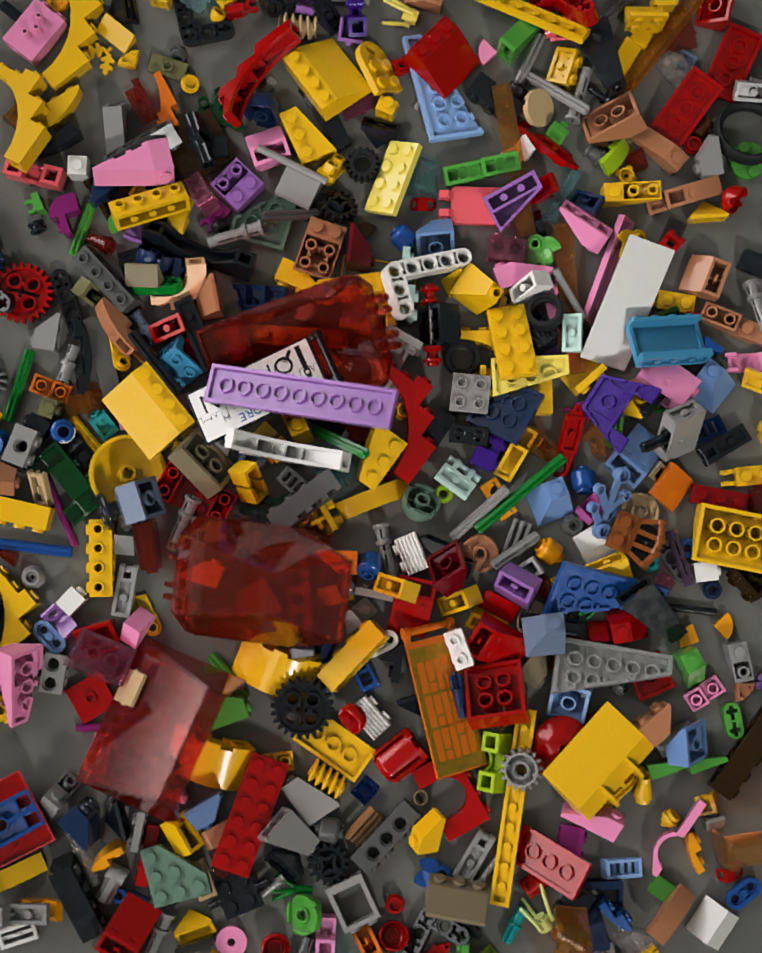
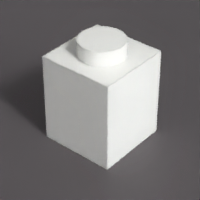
(78, 168)
(705, 571)
(72, 600)

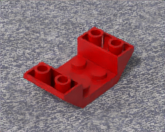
(175, 485)

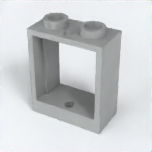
(346, 882)

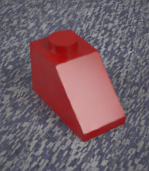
(167, 328)

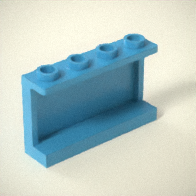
(667, 340)

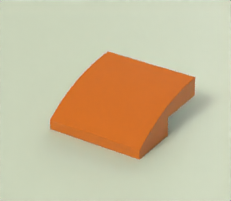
(671, 486)

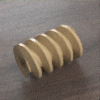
(305, 26)

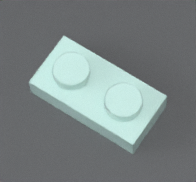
(572, 333)

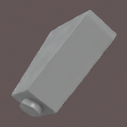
(115, 125)
(308, 800)
(289, 833)

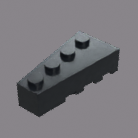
(77, 897)

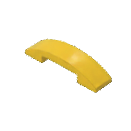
(371, 499)

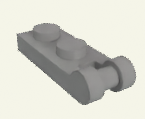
(125, 590)
(474, 855)

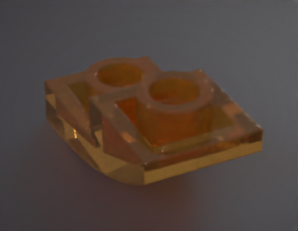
(83, 403)

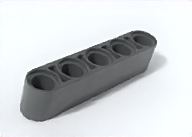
(102, 357)

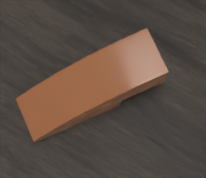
(670, 914)

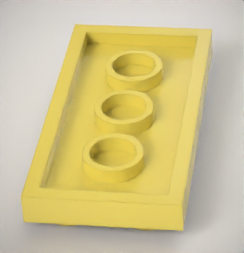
(393, 178)

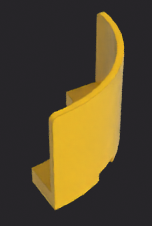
(269, 666)
(222, 763)

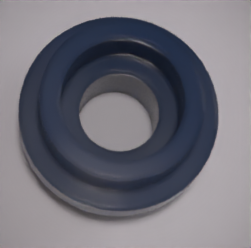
(718, 589)

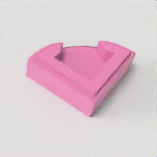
(485, 52)

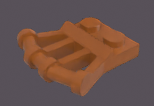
(623, 537)

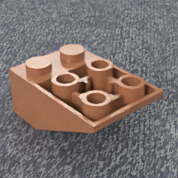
(320, 248)

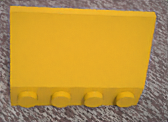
(326, 77)
(148, 411)
(727, 537)

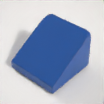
(709, 343)

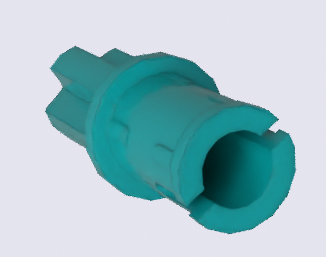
(514, 925)

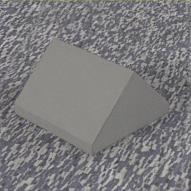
(298, 188)

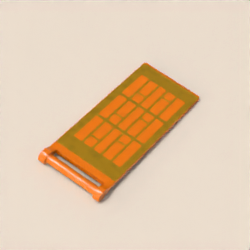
(450, 739)

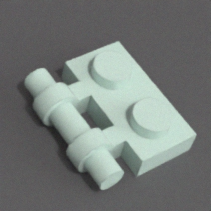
(456, 481)

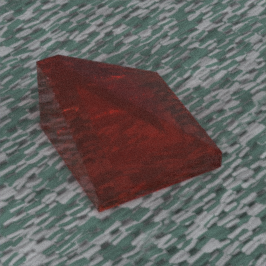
(637, 160)
(9, 557)

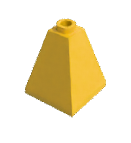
(476, 290)

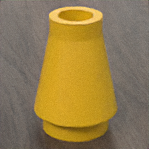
(643, 791)

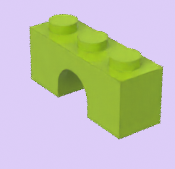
(497, 745)

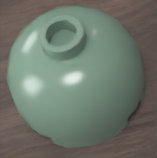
(420, 502)

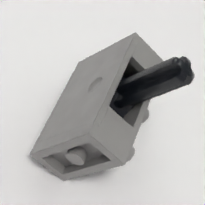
(677, 431)

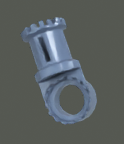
(142, 326)

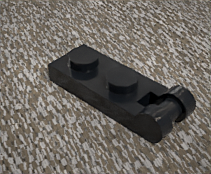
(724, 444)

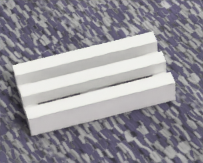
(34, 928)

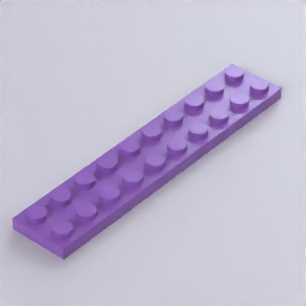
(301, 396)

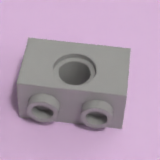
(12, 451)

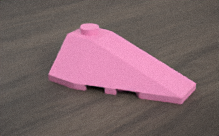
(143, 166)
(18, 677)

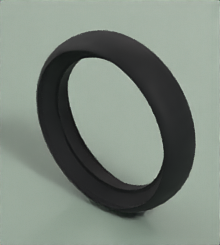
(726, 149)

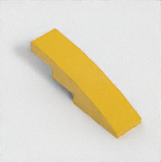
(22, 871)

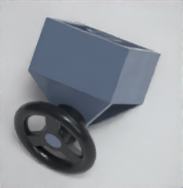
(132, 502)

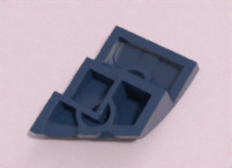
(256, 295)

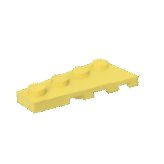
(549, 368)

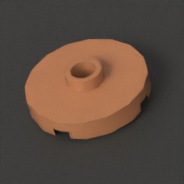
(482, 542)

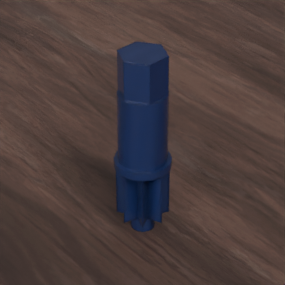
(459, 694)

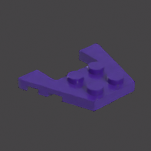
(610, 400)

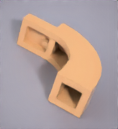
(193, 283)

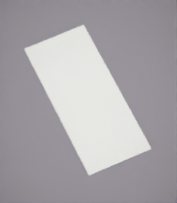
(628, 295)

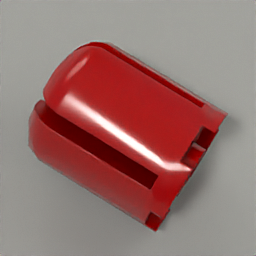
(399, 756)

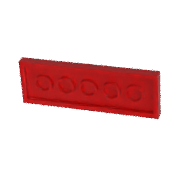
(250, 814)

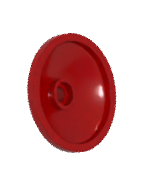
(552, 735)

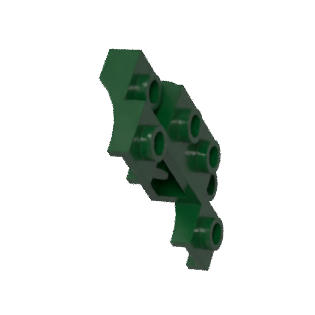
(67, 473)

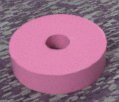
(235, 932)

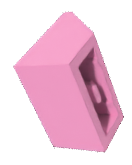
(271, 139)

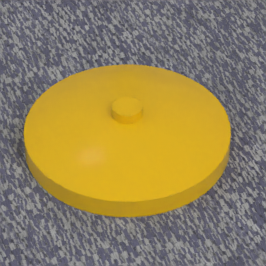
(119, 463)

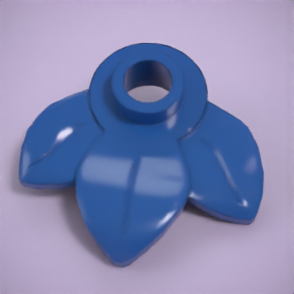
(429, 865)

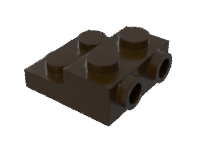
(747, 582)

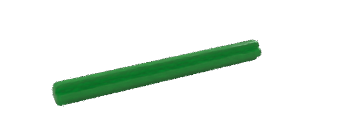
(520, 493)

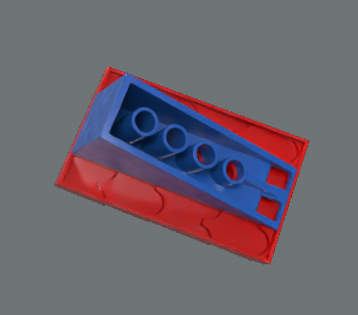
(21, 820)

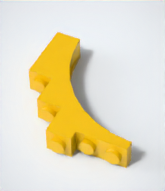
(73, 58)
(30, 133)
(483, 338)
(16, 606)

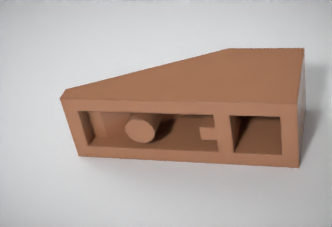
(661, 150)

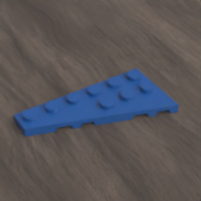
(587, 589)

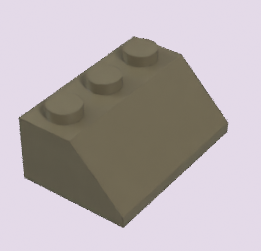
(202, 464)
(456, 899)

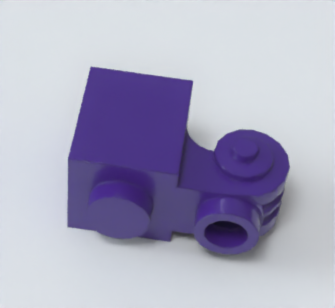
(355, 20)
(487, 458)

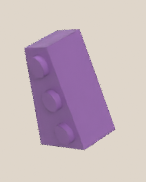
(512, 198)

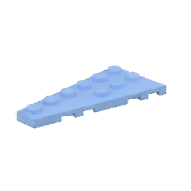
(442, 118)

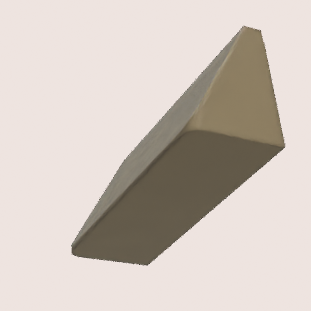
(143, 275)

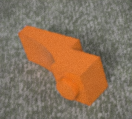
(167, 101)

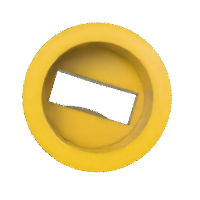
(217, 14)

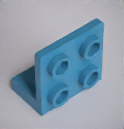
(178, 362)

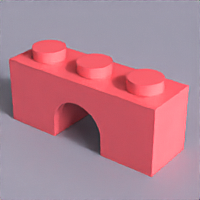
(46, 177)

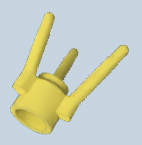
(410, 14)

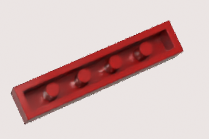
(152, 837)

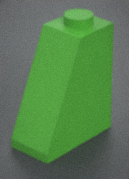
(516, 40)
(689, 665)
(233, 710)

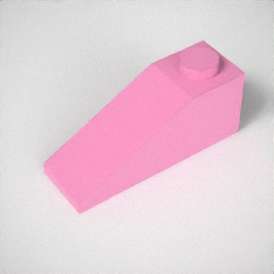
(587, 228)
(510, 273)
(606, 822)

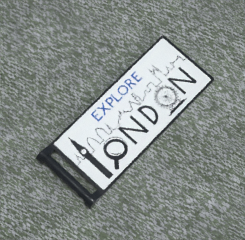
(292, 359)

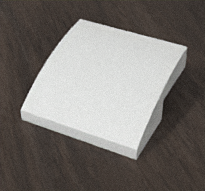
(591, 547)

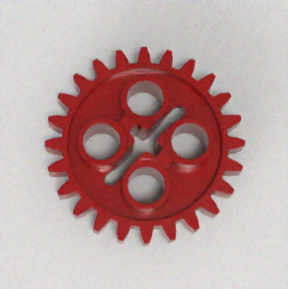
(28, 276)

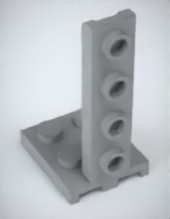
(410, 346)

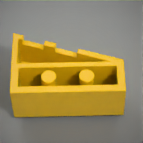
(306, 140)
(384, 451)

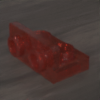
(140, 103)

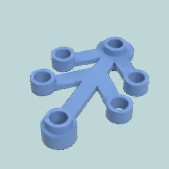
(602, 523)

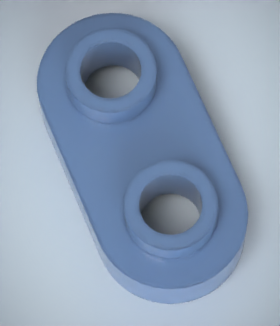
(48, 639)

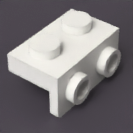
(458, 648)

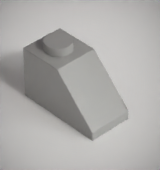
(708, 159)
(48, 335)

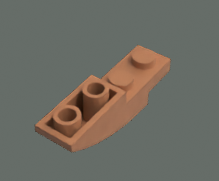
(686, 195)
(732, 323)
(117, 328)

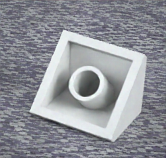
(711, 922)

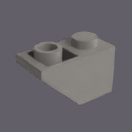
(738, 661)
(59, 794)

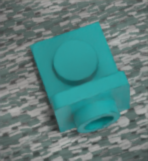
(103, 424)

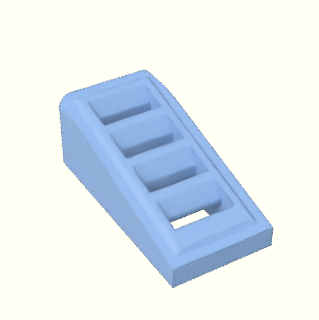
(608, 868)

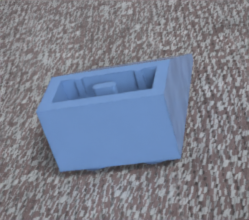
(632, 458)

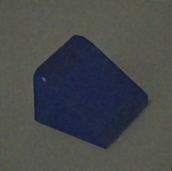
(365, 790)

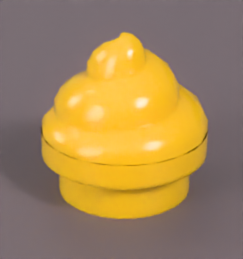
(670, 818)

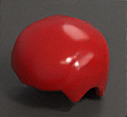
(732, 198)
(353, 718)
(393, 936)
(275, 943)

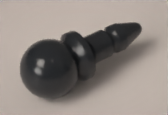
(604, 98)

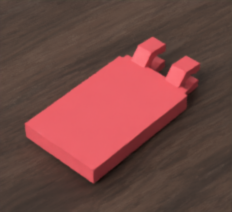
(467, 206)

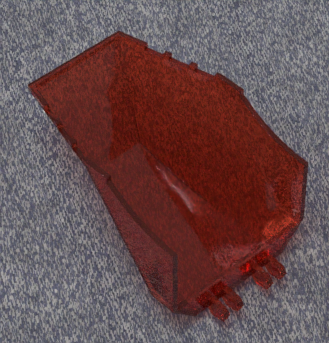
(340, 307)
(258, 583)

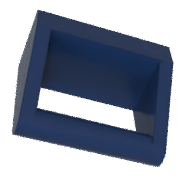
(602, 884)

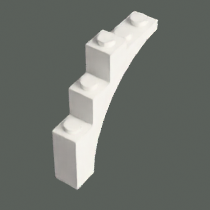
(287, 451)

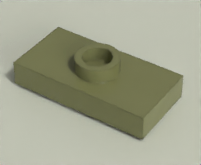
(168, 67)

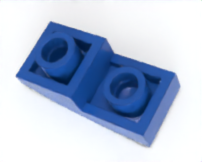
(616, 915)

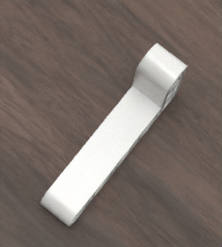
(419, 270)

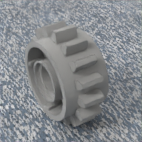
(513, 776)

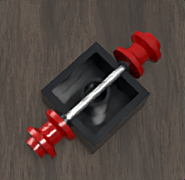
(437, 324)

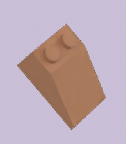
(614, 120)

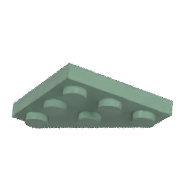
(276, 231)
(172, 876)

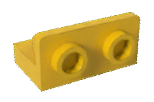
(565, 67)

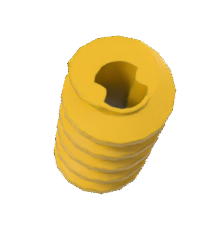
(327, 779)

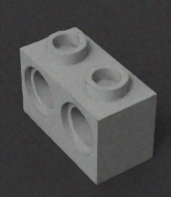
(59, 674)

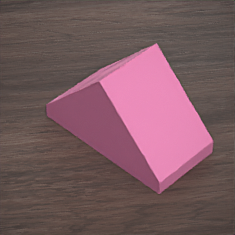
(136, 627)

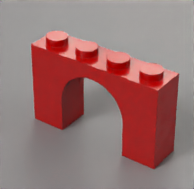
(472, 811)

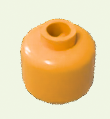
(549, 551)

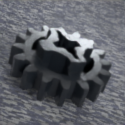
(337, 207)
(335, 867)

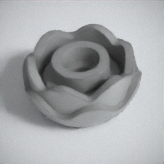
(39, 577)

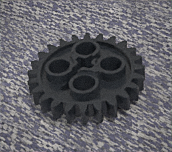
(320, 708)

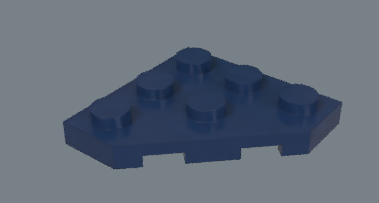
(509, 414)

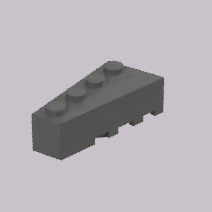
(306, 500)

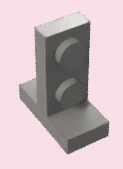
(20, 913)

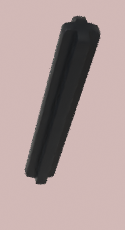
(155, 363)

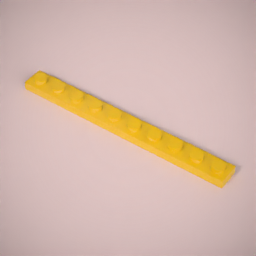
(511, 821)

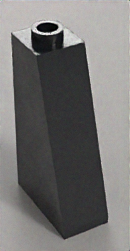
(603, 56)
(650, 608)

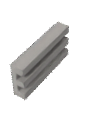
(521, 523)

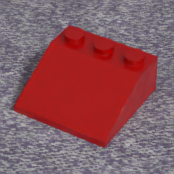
(443, 57)
(496, 694)

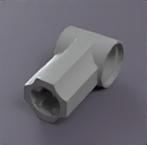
(113, 880)

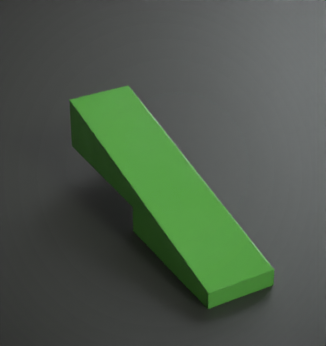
(481, 168)
(661, 768)

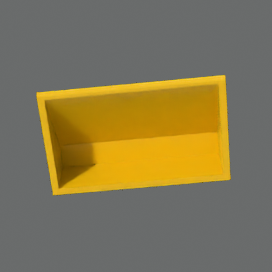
(598, 762)

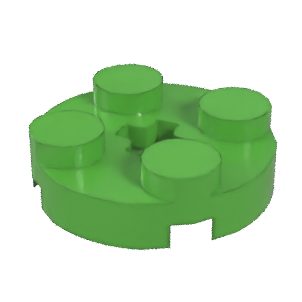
(746, 172)
(312, 908)

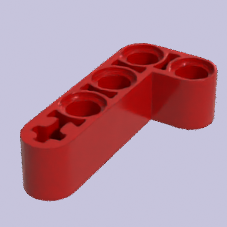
(581, 11)

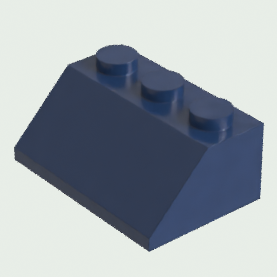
(82, 822)

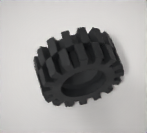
(362, 154)

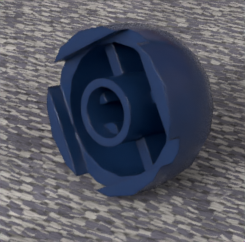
(264, 109)
(151, 256)

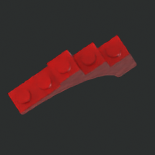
(267, 53)
(418, 419)

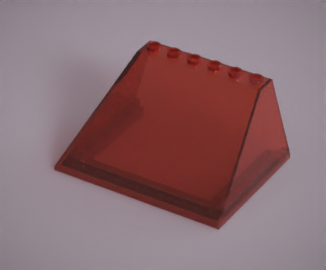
(152, 749)

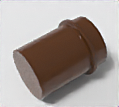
(703, 128)

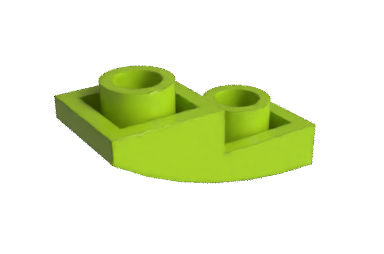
(614, 158)

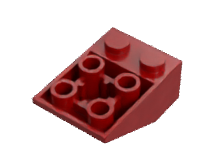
(409, 614)
(495, 640)
(129, 926)

